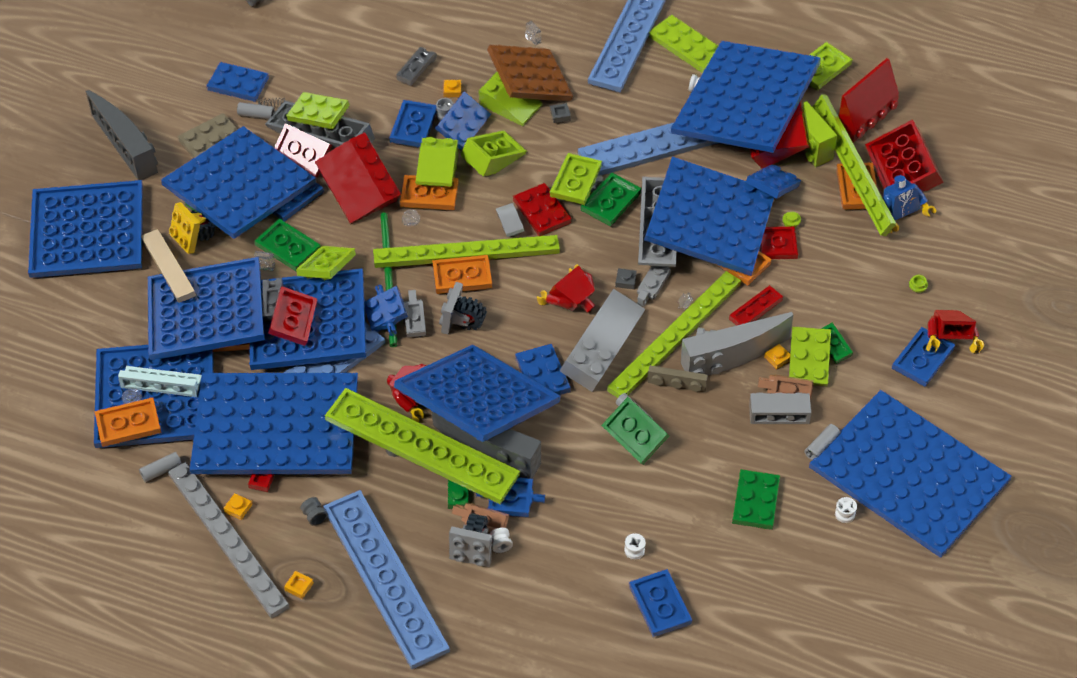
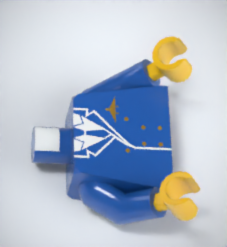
(905, 199)

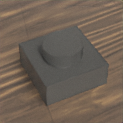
(560, 113)
(625, 278)

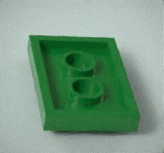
(611, 199)
(287, 244)
(635, 430)
(756, 499)

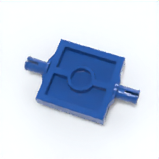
(385, 309)
(518, 499)

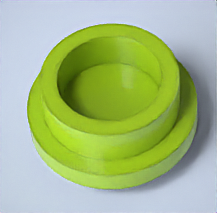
(791, 219)
(918, 283)

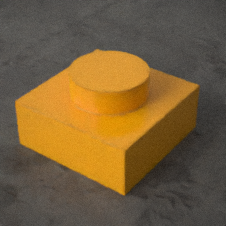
(452, 88)
(777, 356)
(237, 506)
(298, 584)

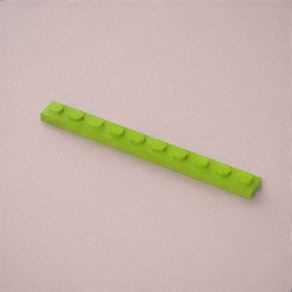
(856, 169)
(493, 248)
(673, 335)

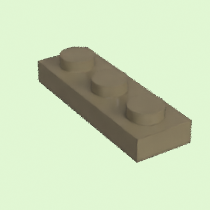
(677, 378)

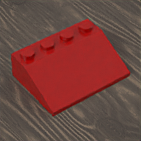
(869, 100)
(792, 141)
(904, 154)
(358, 178)

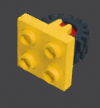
(189, 226)

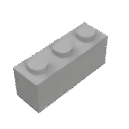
(780, 408)

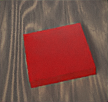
(779, 243)

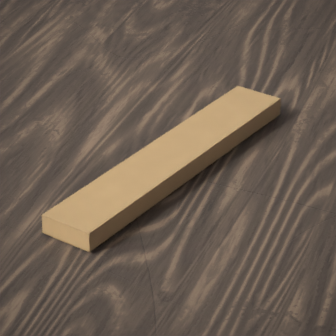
(168, 266)

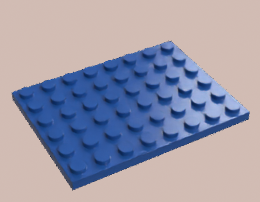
(746, 96)
(271, 424)
(910, 473)

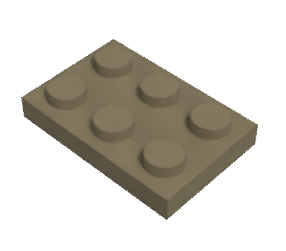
(206, 135)

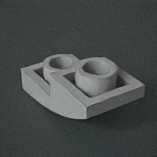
(510, 220)

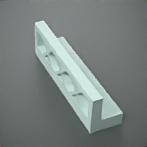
(160, 381)

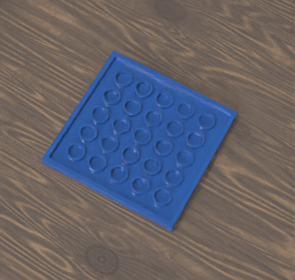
(238, 182)
(710, 216)
(86, 229)
(219, 316)
(336, 326)
(477, 392)
(174, 412)

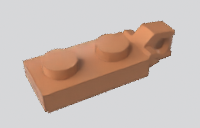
(786, 384)
(495, 518)

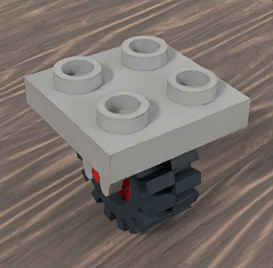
(461, 311)
(471, 542)

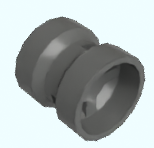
(314, 511)

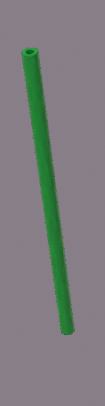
(387, 270)

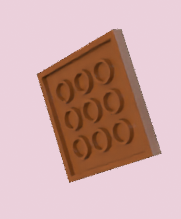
(529, 73)

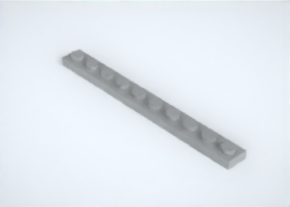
(229, 540)

